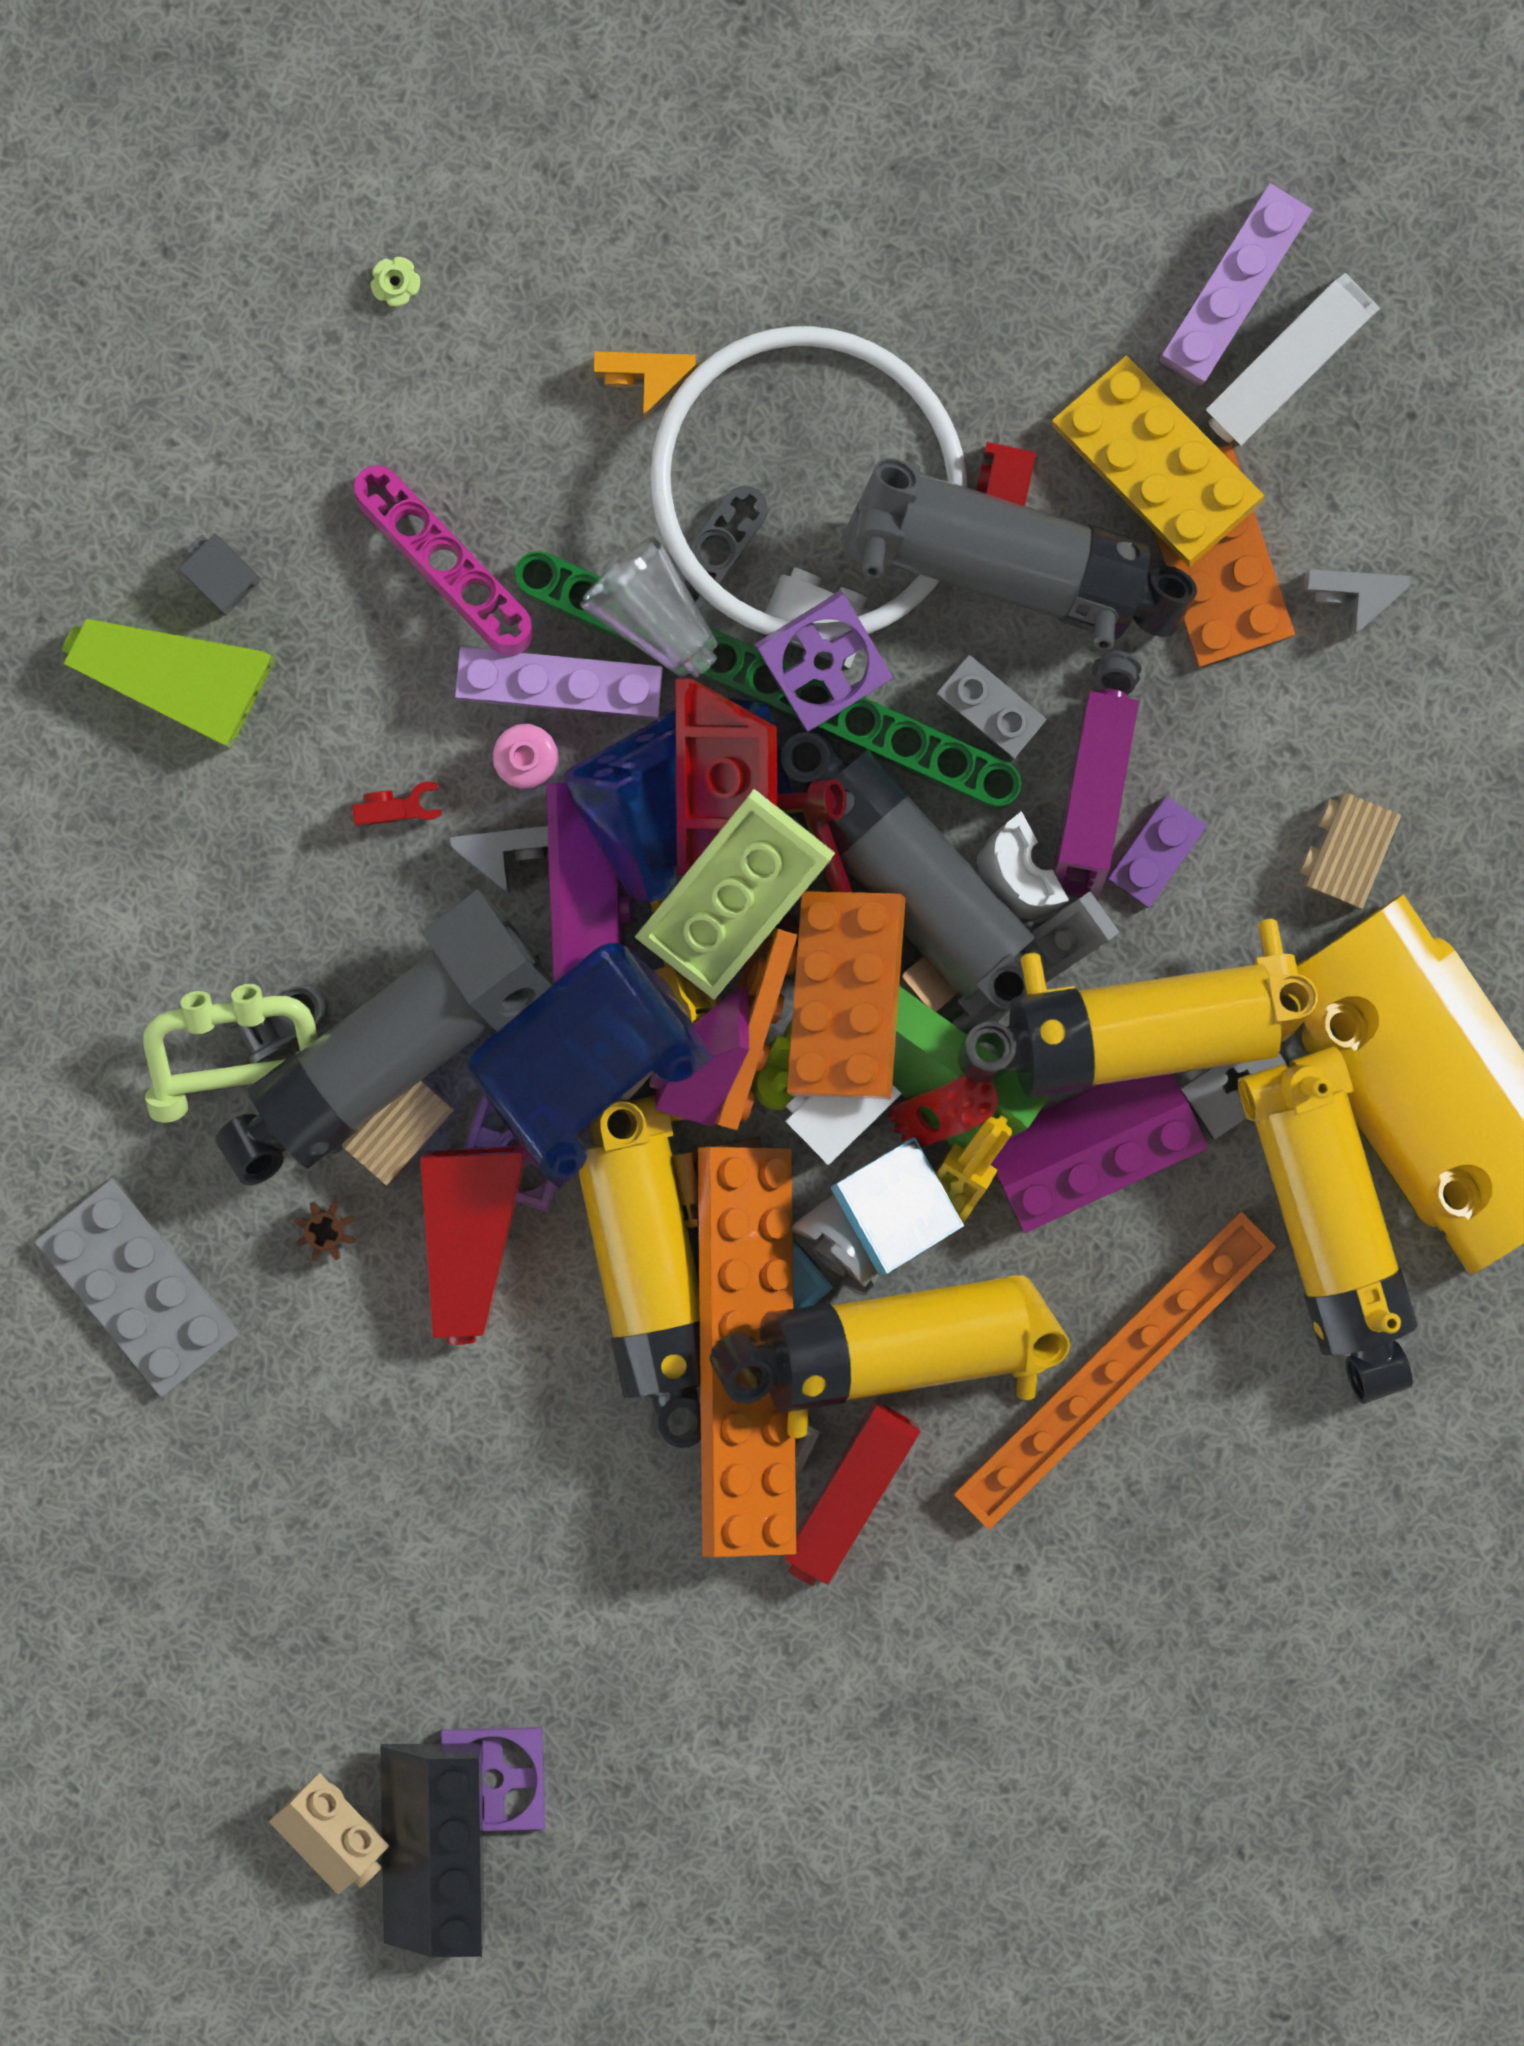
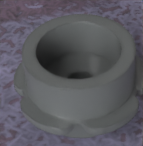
(1117, 671)

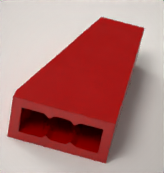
(467, 1227)
(851, 1493)

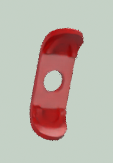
(957, 1104)

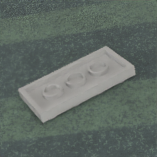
(137, 1287)

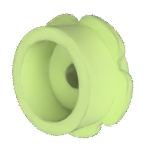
(399, 294)

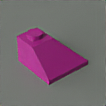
(704, 1093)

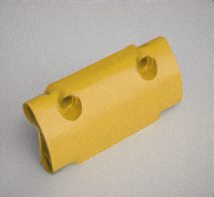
(1428, 1076)

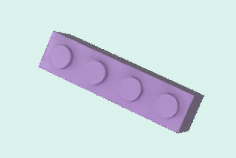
(1235, 285)
(559, 683)

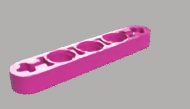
(450, 582)

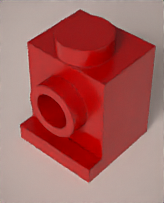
(1008, 474)

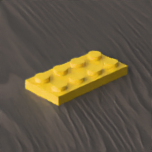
(1158, 461)

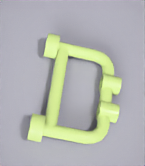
(167, 1096)

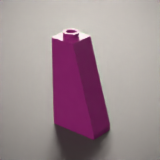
(1095, 792)

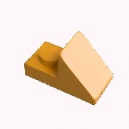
(660, 373)

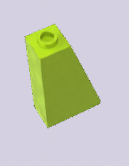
(182, 677)

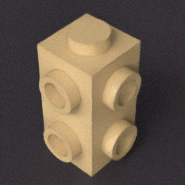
(330, 1835)

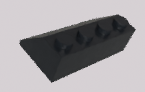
(434, 1848)

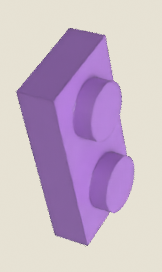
(1157, 852)

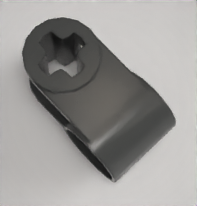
(279, 1030)

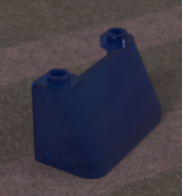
(632, 803)
(582, 1052)

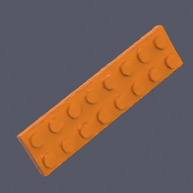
(743, 1276)

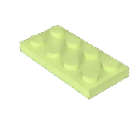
(734, 894)

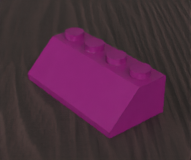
(584, 888)
(1095, 1147)

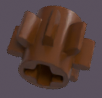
(312, 1236)

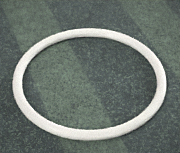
(689, 392)

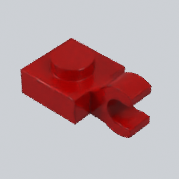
(383, 808)

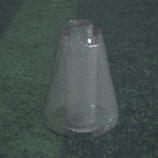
(653, 610)

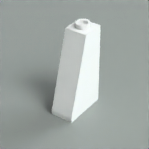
(1291, 360)

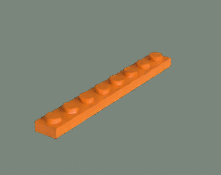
(1114, 1370)

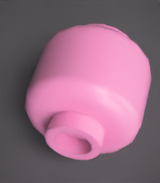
(525, 757)

